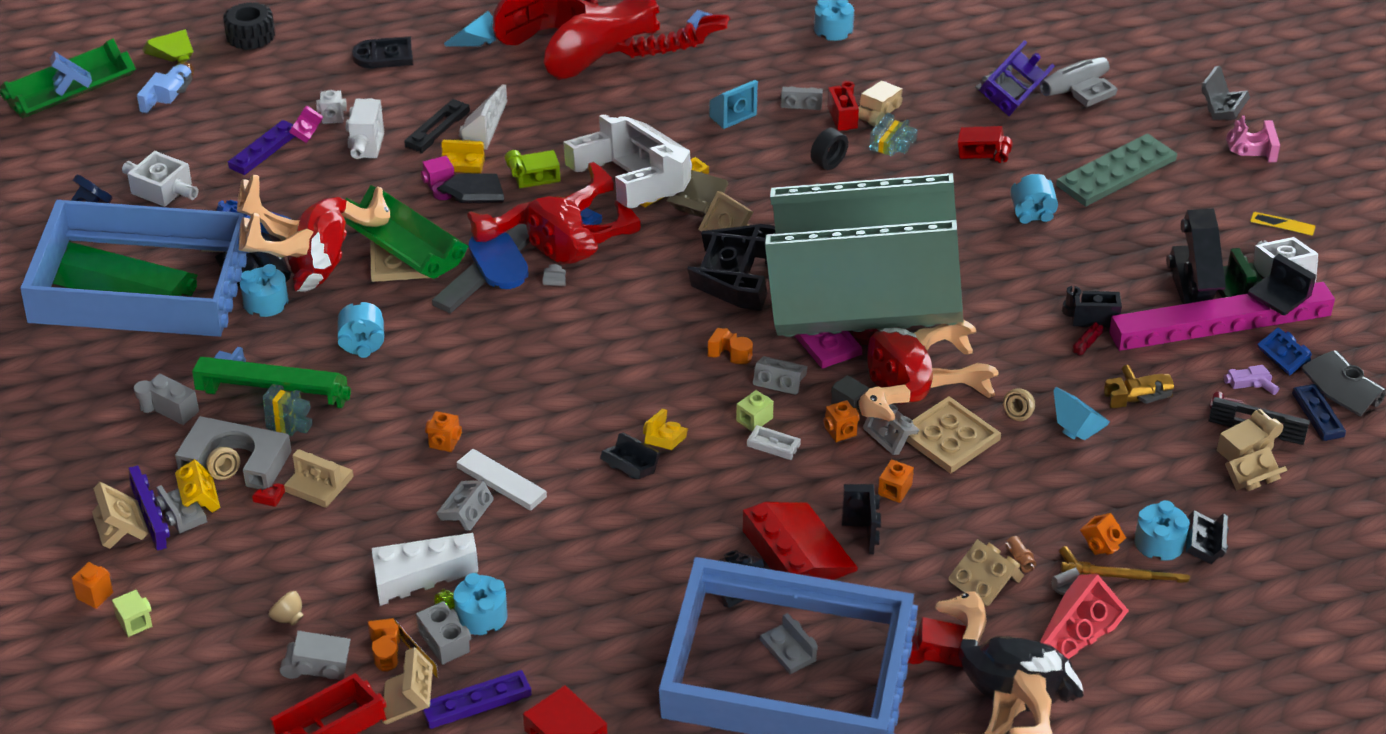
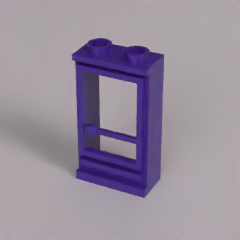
(1026, 67)

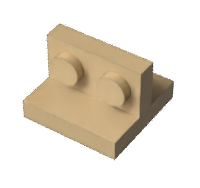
(725, 213)
(317, 478)
(117, 515)

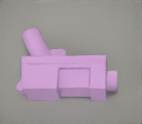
(1254, 376)

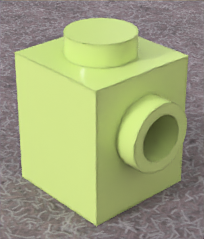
(754, 410)
(132, 612)

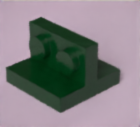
(1239, 275)

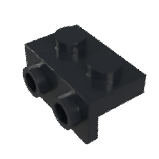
(631, 457)
(1207, 537)

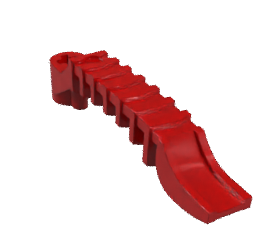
(684, 39)

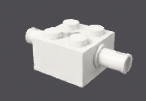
(365, 128)
(160, 179)
(1289, 248)

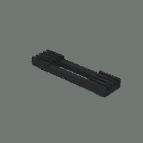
(421, 141)
(1224, 412)

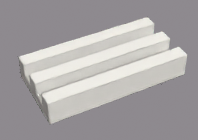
(775, 443)

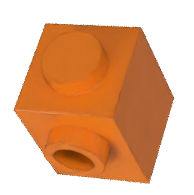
(895, 481)
(92, 585)

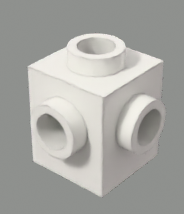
(331, 106)

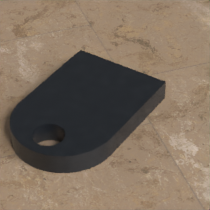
(383, 52)

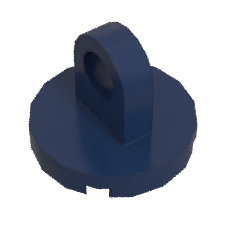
(89, 191)

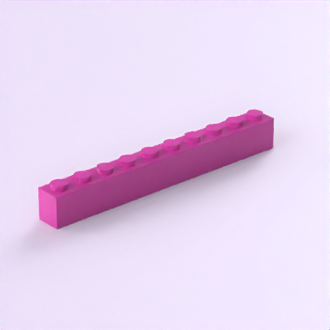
(1211, 318)

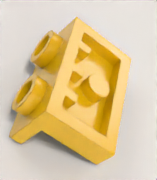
(464, 155)
(663, 434)
(197, 485)

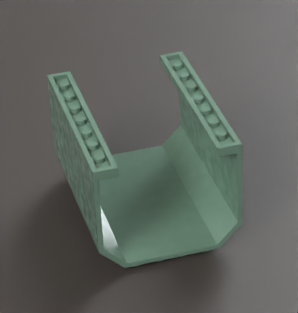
(864, 255)

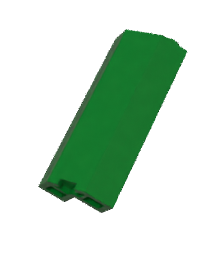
(37, 90)
(412, 237)
(107, 271)
(212, 371)

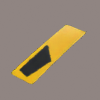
(1283, 223)
(411, 644)

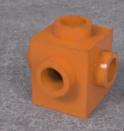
(841, 420)
(443, 431)
(1103, 534)

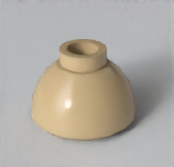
(1019, 404)
(223, 463)
(287, 609)

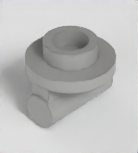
(554, 275)
(1064, 580)

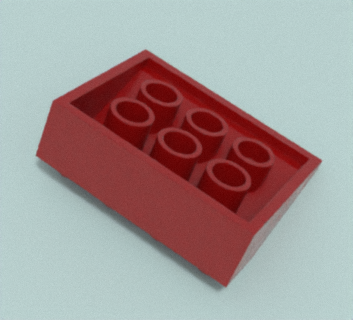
(795, 540)

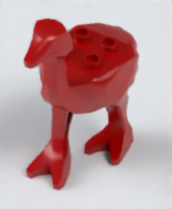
(557, 222)

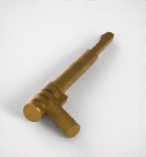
(1087, 568)

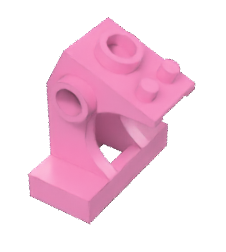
(1254, 144)

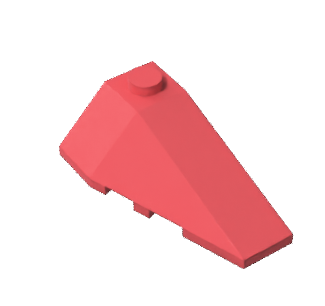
(1084, 615)

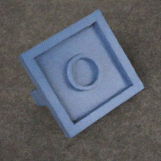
(66, 73)

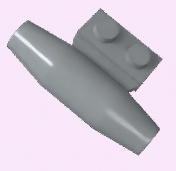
(1082, 80)

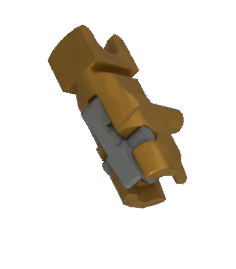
(1137, 389)

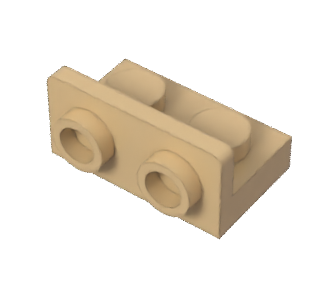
(1254, 468)

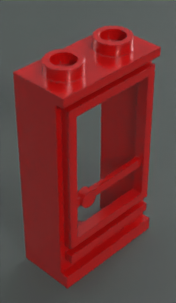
(327, 702)

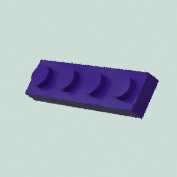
(262, 148)
(151, 514)
(477, 699)

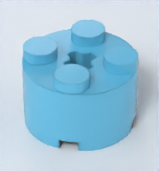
(834, 19)
(1034, 198)
(264, 291)
(360, 329)
(1161, 531)
(481, 603)

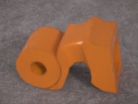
(738, 347)
(385, 642)

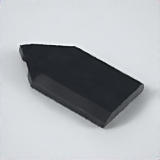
(474, 188)

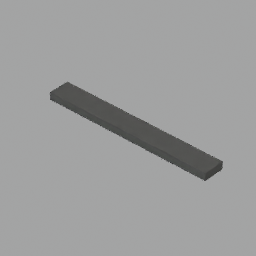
(471, 278)

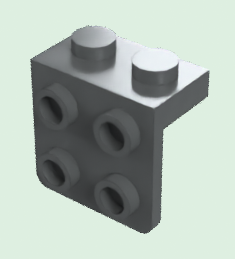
(1220, 101)

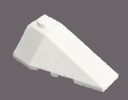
(484, 120)

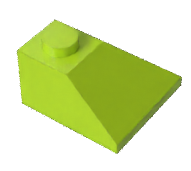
(170, 47)

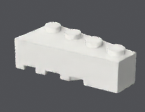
(422, 564)

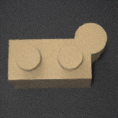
(878, 101)
(1249, 436)

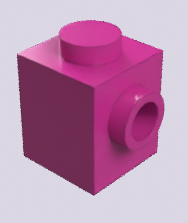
(437, 170)

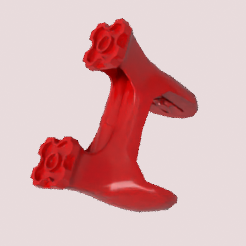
(583, 27)

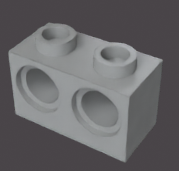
(443, 632)

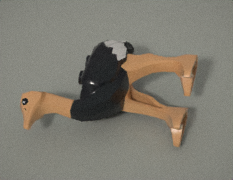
(1011, 670)

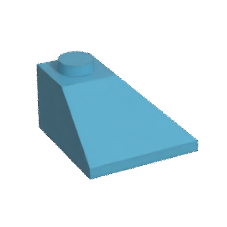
(475, 33)
(735, 105)
(1076, 416)

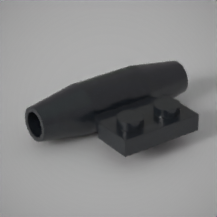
(259, 260)

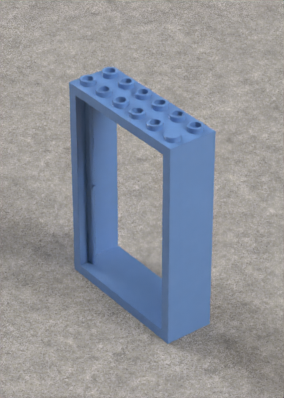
(133, 227)
(768, 716)

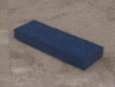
(1319, 412)

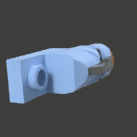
(165, 87)

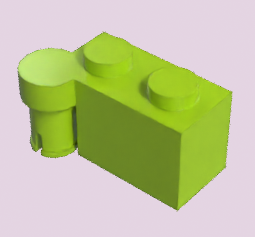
(533, 168)

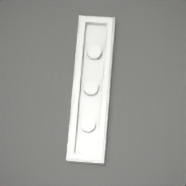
(502, 479)

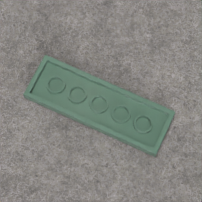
(1116, 169)

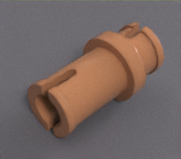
(1021, 554)

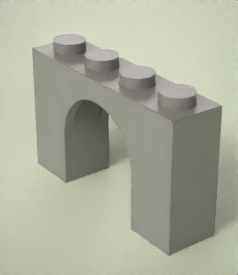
(268, 448)

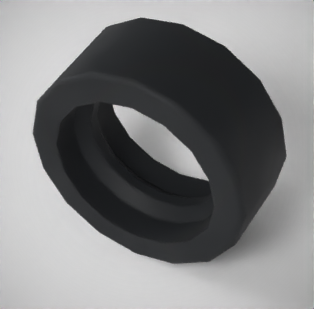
(821, 145)

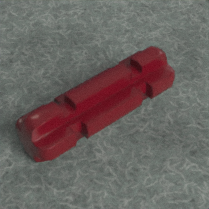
(1087, 338)

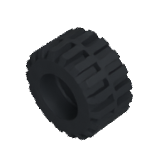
(249, 25)

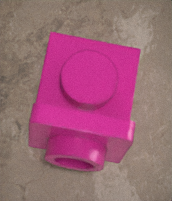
(306, 124)

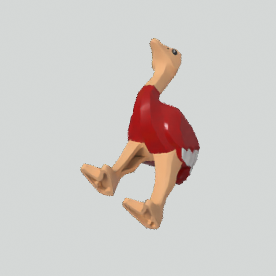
(311, 240)
(904, 369)

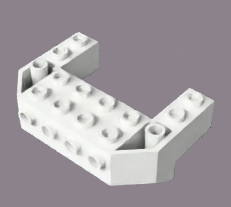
(654, 161)

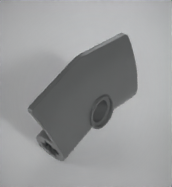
(1344, 382)

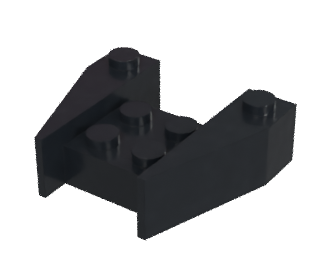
(1199, 264)
(728, 265)

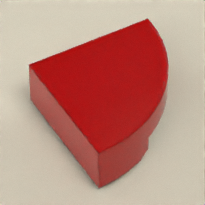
(269, 496)

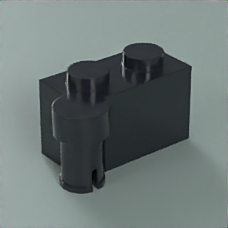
(1094, 307)

